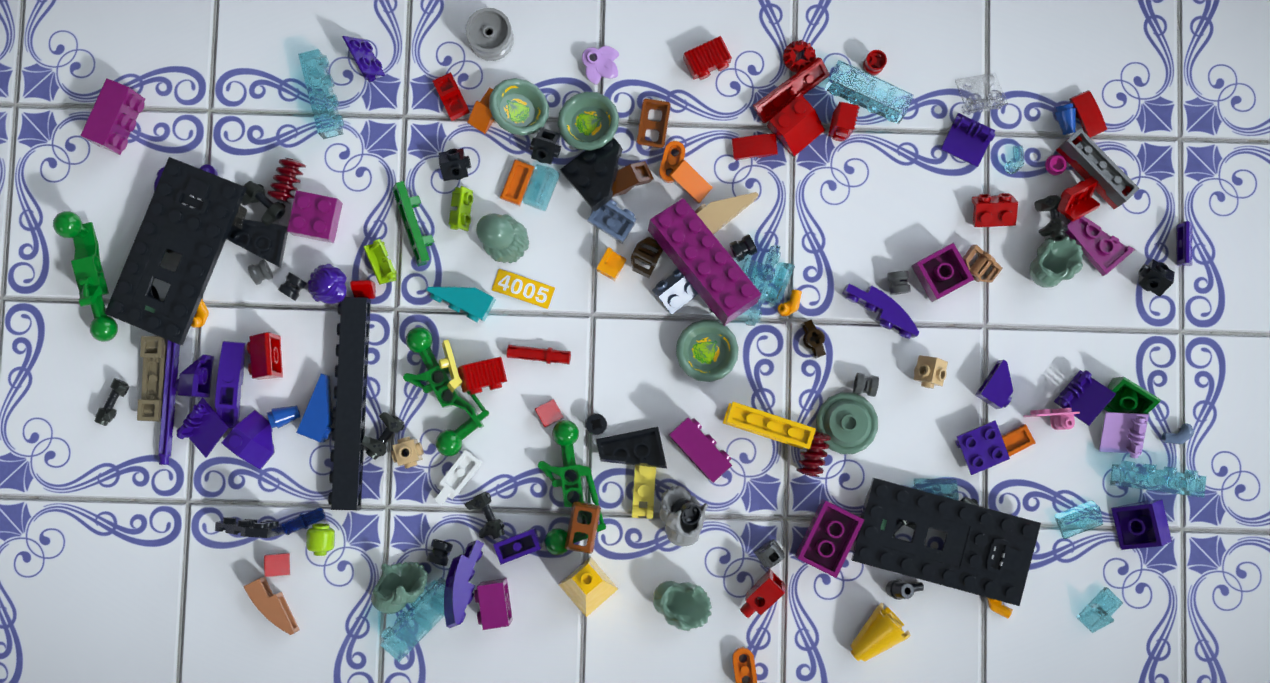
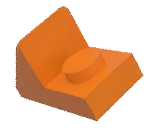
(481, 115)

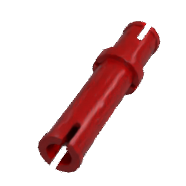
(537, 354)

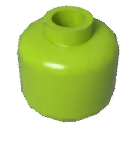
(320, 539)

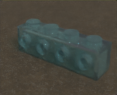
(868, 92)
(320, 93)
(1158, 480)
(416, 622)

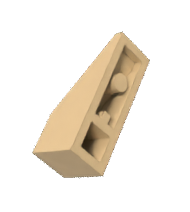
(721, 212)

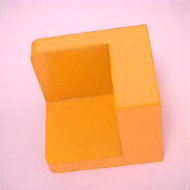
(611, 264)

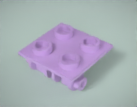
(1123, 433)

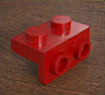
(1078, 200)
(994, 210)

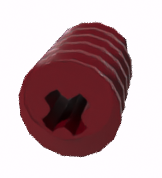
(286, 179)
(814, 455)

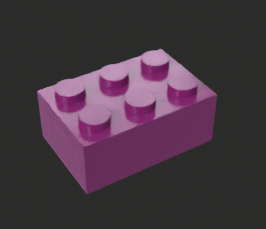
(113, 116)
(701, 449)
(829, 538)

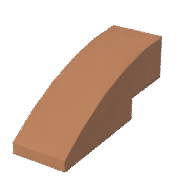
(271, 606)

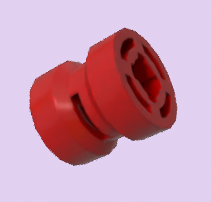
(875, 58)

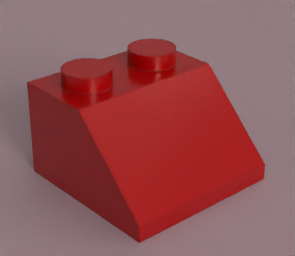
(796, 125)
(265, 356)

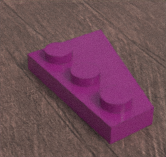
(1100, 248)

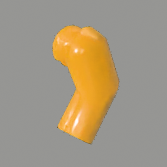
(790, 306)
(200, 316)
(999, 608)

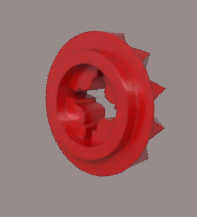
(789, 55)

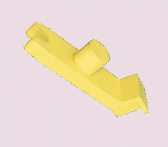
(449, 362)

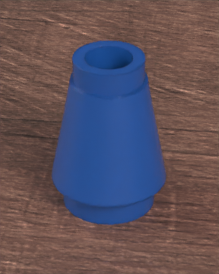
(1066, 118)
(281, 416)

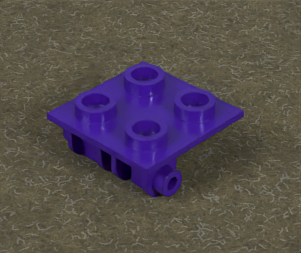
(364, 57)
(968, 139)
(1085, 396)
(203, 427)
(982, 447)

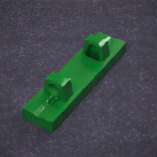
(405, 206)

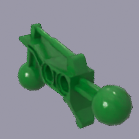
(88, 272)
(566, 434)
(448, 441)

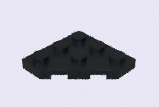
(594, 173)
(250, 527)

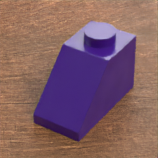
(997, 386)

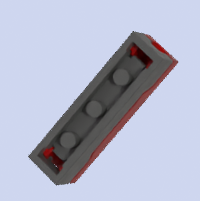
(1091, 161)

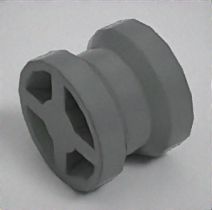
(260, 272)

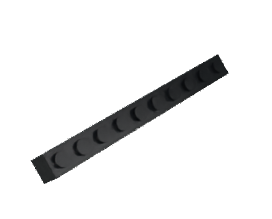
(350, 404)

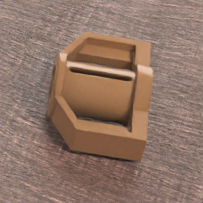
(981, 264)

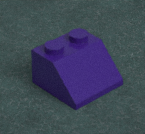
(1141, 525)

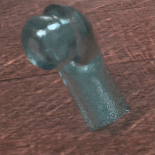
(1017, 161)

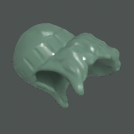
(502, 237)
(1056, 262)
(398, 586)
(682, 604)

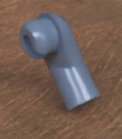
(1181, 437)

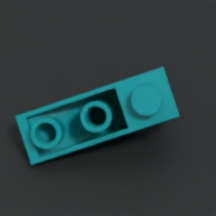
(470, 300)

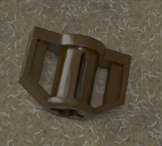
(646, 256)
(813, 338)

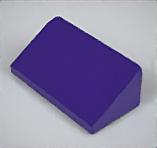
(1184, 244)

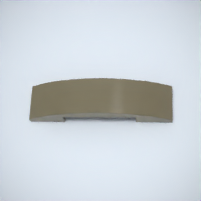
(154, 360)

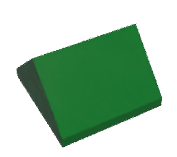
(1130, 397)

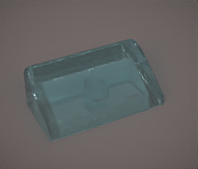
(541, 187)
(779, 283)
(941, 487)
(1079, 519)

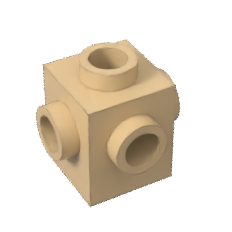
(930, 371)
(415, 452)

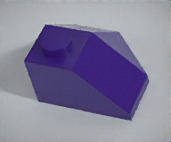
(196, 379)
(251, 440)

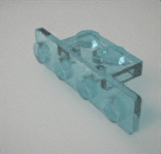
(761, 276)

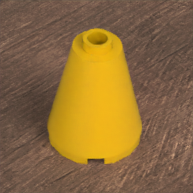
(878, 634)

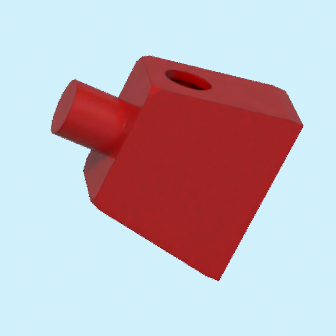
(768, 587)

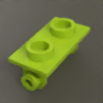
(462, 199)
(379, 262)

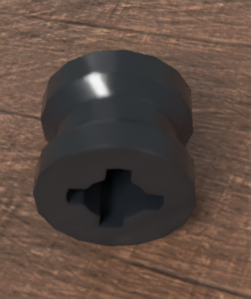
(599, 425)

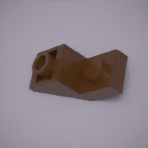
(631, 176)

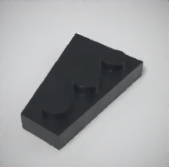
(261, 240)
(633, 448)

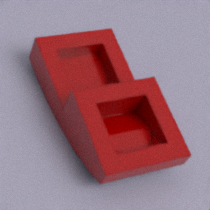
(451, 96)
(1088, 113)
(754, 146)

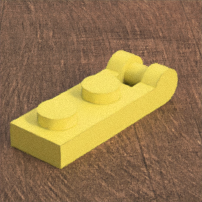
(643, 491)

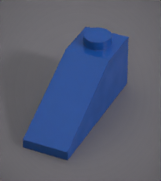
(318, 415)

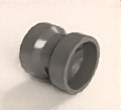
(899, 282)
(866, 384)

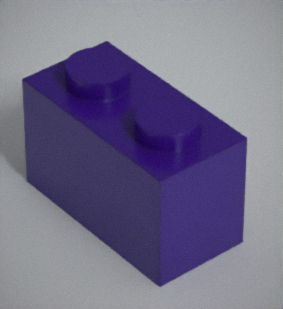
(517, 546)

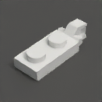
(457, 476)

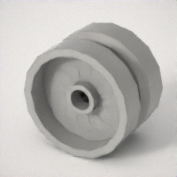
(492, 22)

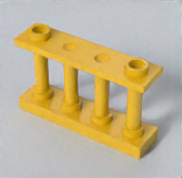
(769, 425)

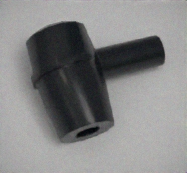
(903, 590)

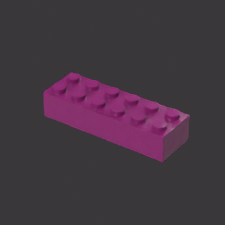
(703, 261)

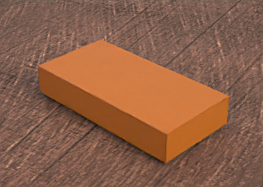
(690, 181)
(517, 182)
(1018, 439)

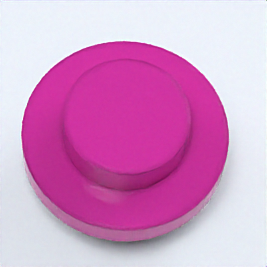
(1055, 165)

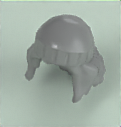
(676, 530)

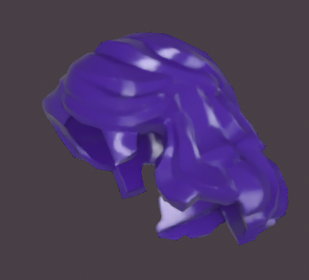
(327, 284)

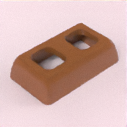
(646, 124)
(590, 529)

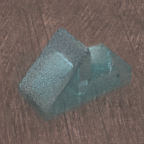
(1099, 610)

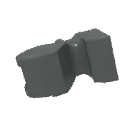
(770, 554)

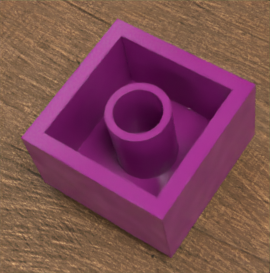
(315, 216)
(942, 272)
(494, 604)

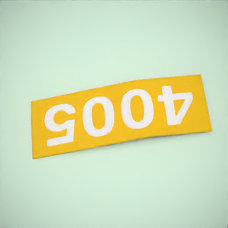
(523, 288)

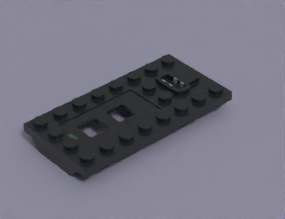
(189, 216)
(982, 549)

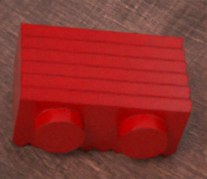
(707, 58)
(843, 121)
(481, 375)

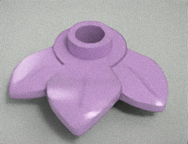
(603, 64)

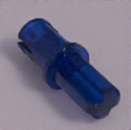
(303, 521)

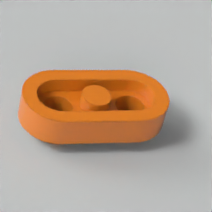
(670, 161)
(744, 668)

